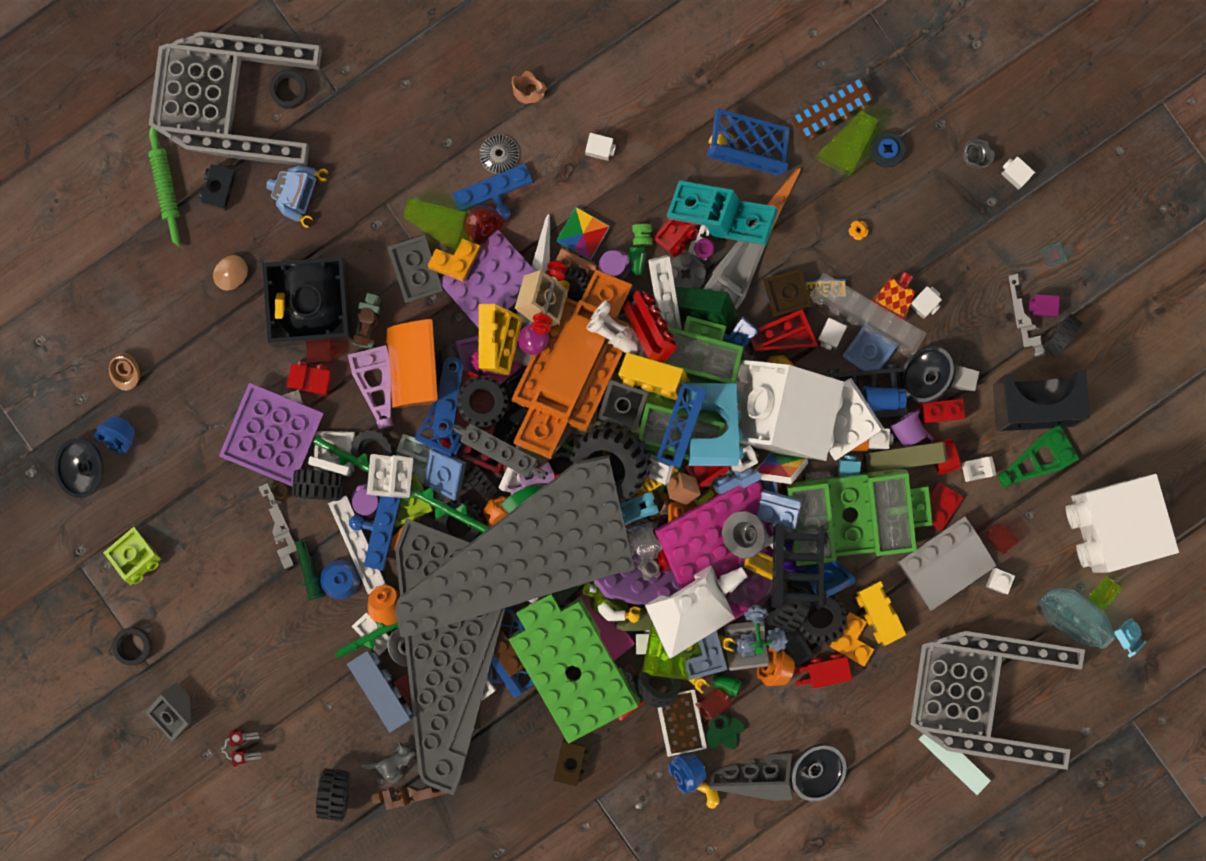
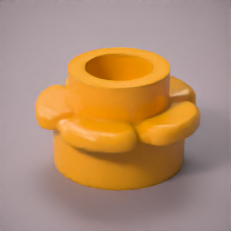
(853, 230)

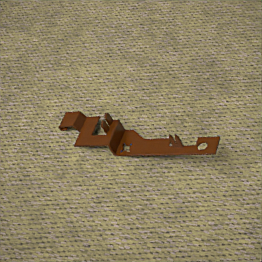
(403, 796)

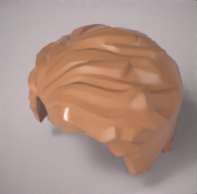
(528, 88)

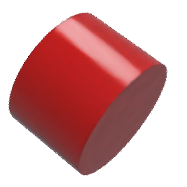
(953, 461)

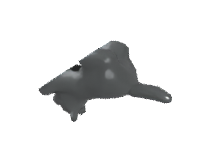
(392, 767)

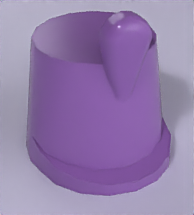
(615, 264)
(910, 429)
(364, 504)

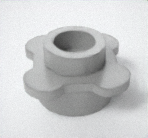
(653, 566)

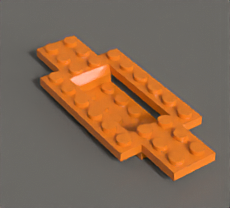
(560, 371)

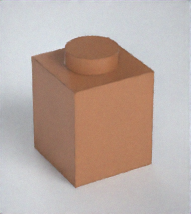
(683, 488)

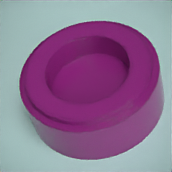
(704, 248)

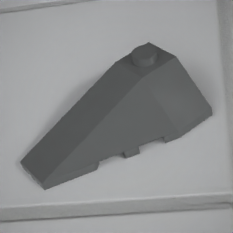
(759, 779)

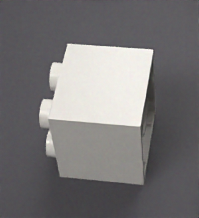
(787, 409)
(1122, 524)

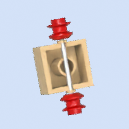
(542, 297)

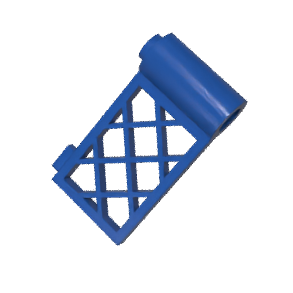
(431, 442)

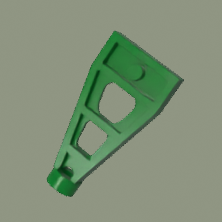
(1060, 449)

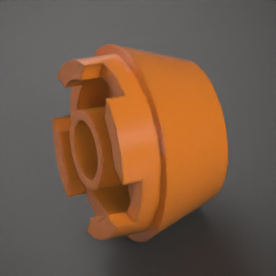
(382, 604)
(779, 670)

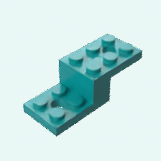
(722, 213)

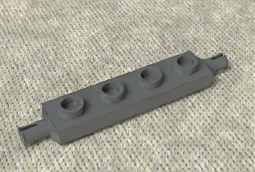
(500, 451)

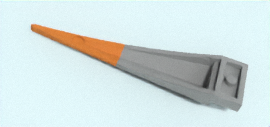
(740, 263)

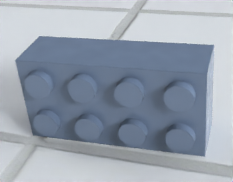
(380, 691)

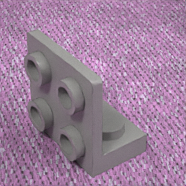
(735, 659)

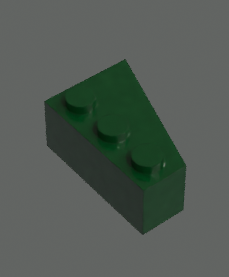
(707, 305)

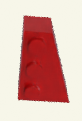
(784, 334)

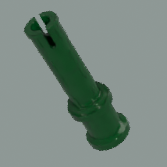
(310, 579)

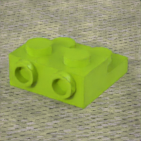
(413, 507)
(132, 556)

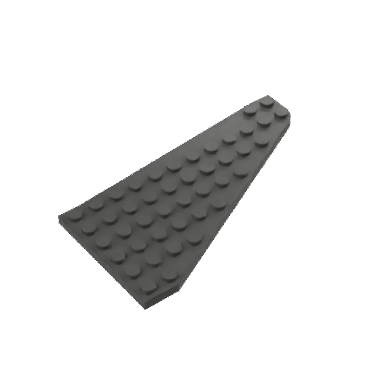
(545, 545)

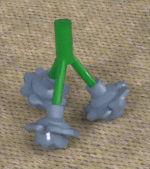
(749, 645)

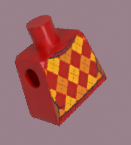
(896, 295)

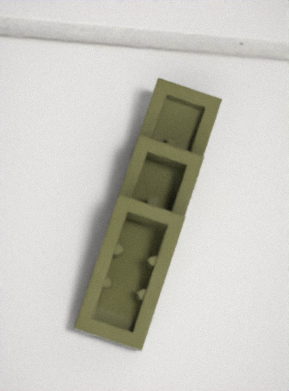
(906, 457)

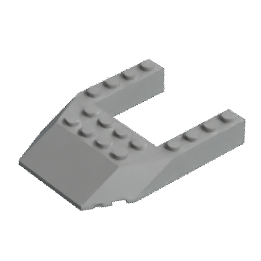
(199, 91)
(960, 689)

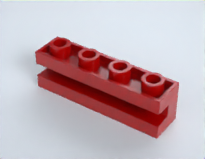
(650, 327)

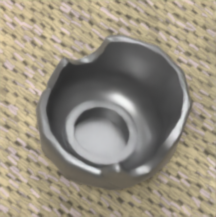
(978, 154)

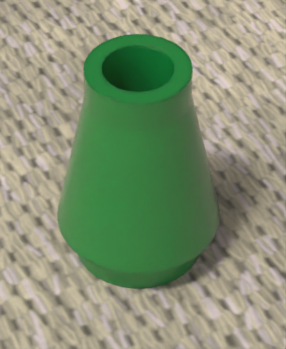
(637, 260)
(729, 685)

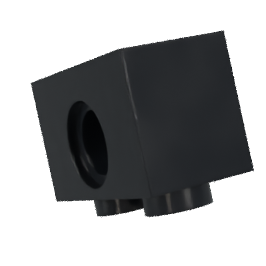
(220, 198)

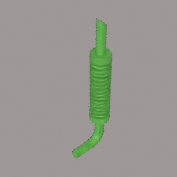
(164, 185)

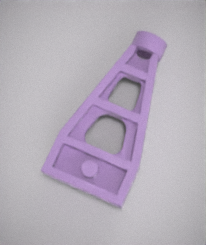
(370, 360)

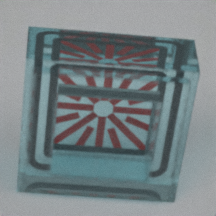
(1053, 255)

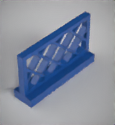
(742, 157)
(510, 682)

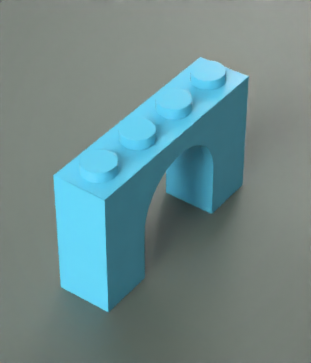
(724, 449)

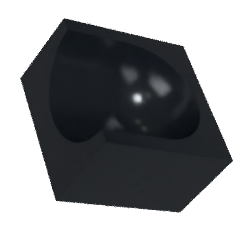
(314, 301)
(1041, 403)

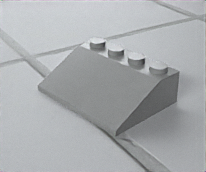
(947, 563)

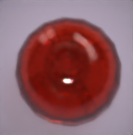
(482, 223)

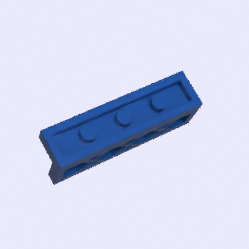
(688, 428)

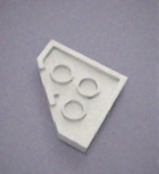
(853, 422)

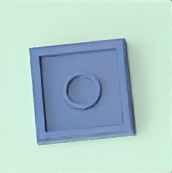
(868, 351)
(444, 474)

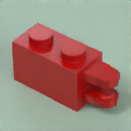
(825, 672)

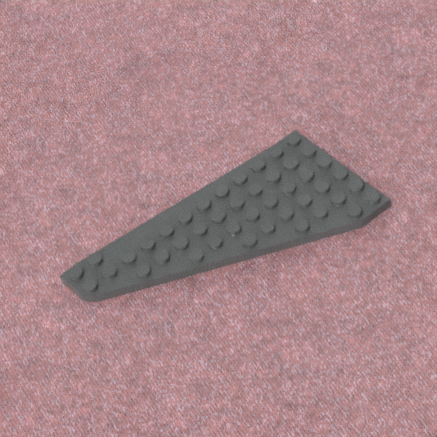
(443, 664)

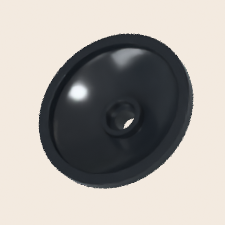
(922, 369)
(79, 467)
(823, 778)

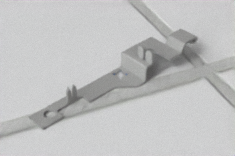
(1027, 322)
(279, 535)

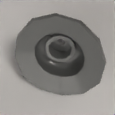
(744, 534)

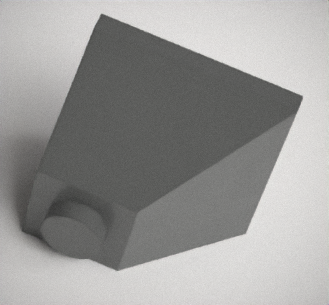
(622, 405)
(171, 711)

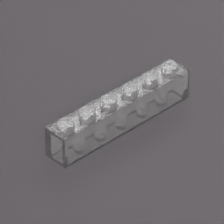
(867, 314)

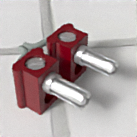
(240, 757)

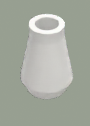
(731, 580)

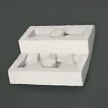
(390, 476)

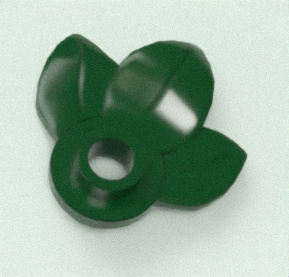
(724, 734)

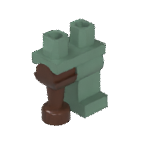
(367, 321)

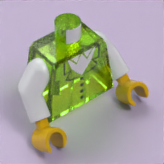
(610, 609)

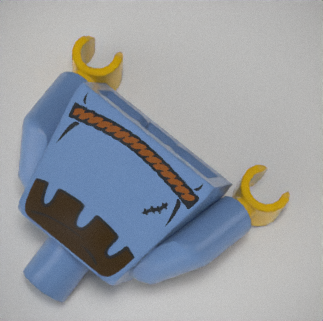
(294, 189)

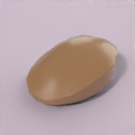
(230, 272)
(124, 371)

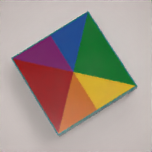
(583, 233)

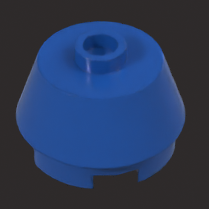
(116, 434)
(340, 579)
(688, 772)

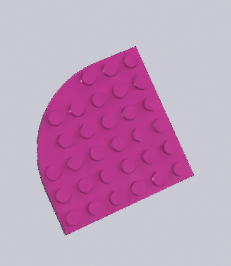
(697, 539)

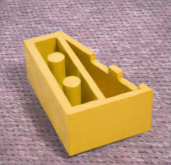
(497, 338)
(653, 376)
(880, 613)

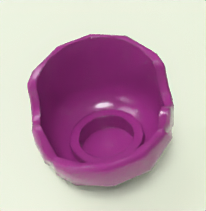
(532, 342)

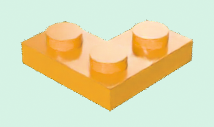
(456, 265)
(848, 643)

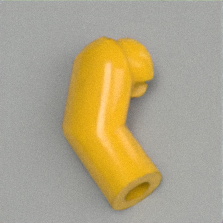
(780, 359)
(712, 795)

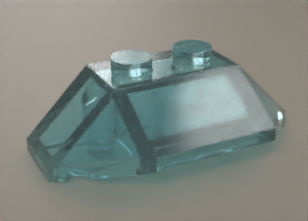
(1077, 617)

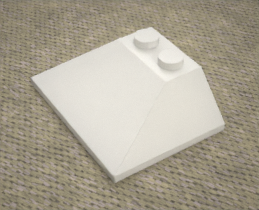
(690, 613)

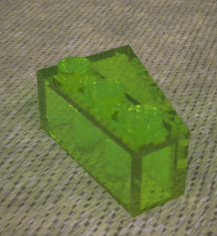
(847, 146)
(437, 221)
(657, 661)

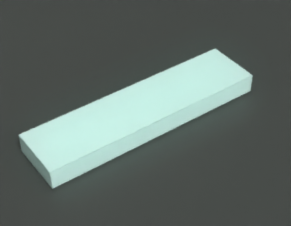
(959, 765)

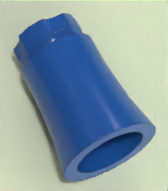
(884, 398)

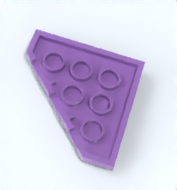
(634, 589)

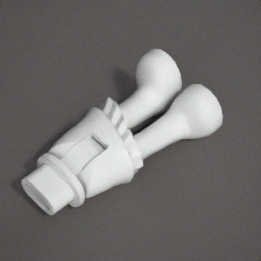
(623, 338)

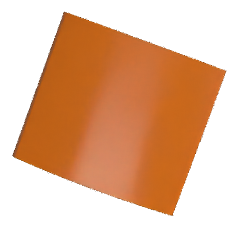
(412, 364)

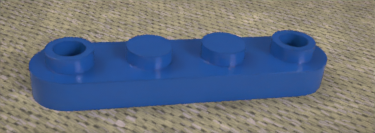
(447, 397)

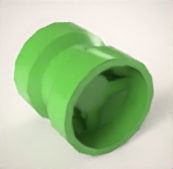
(642, 235)

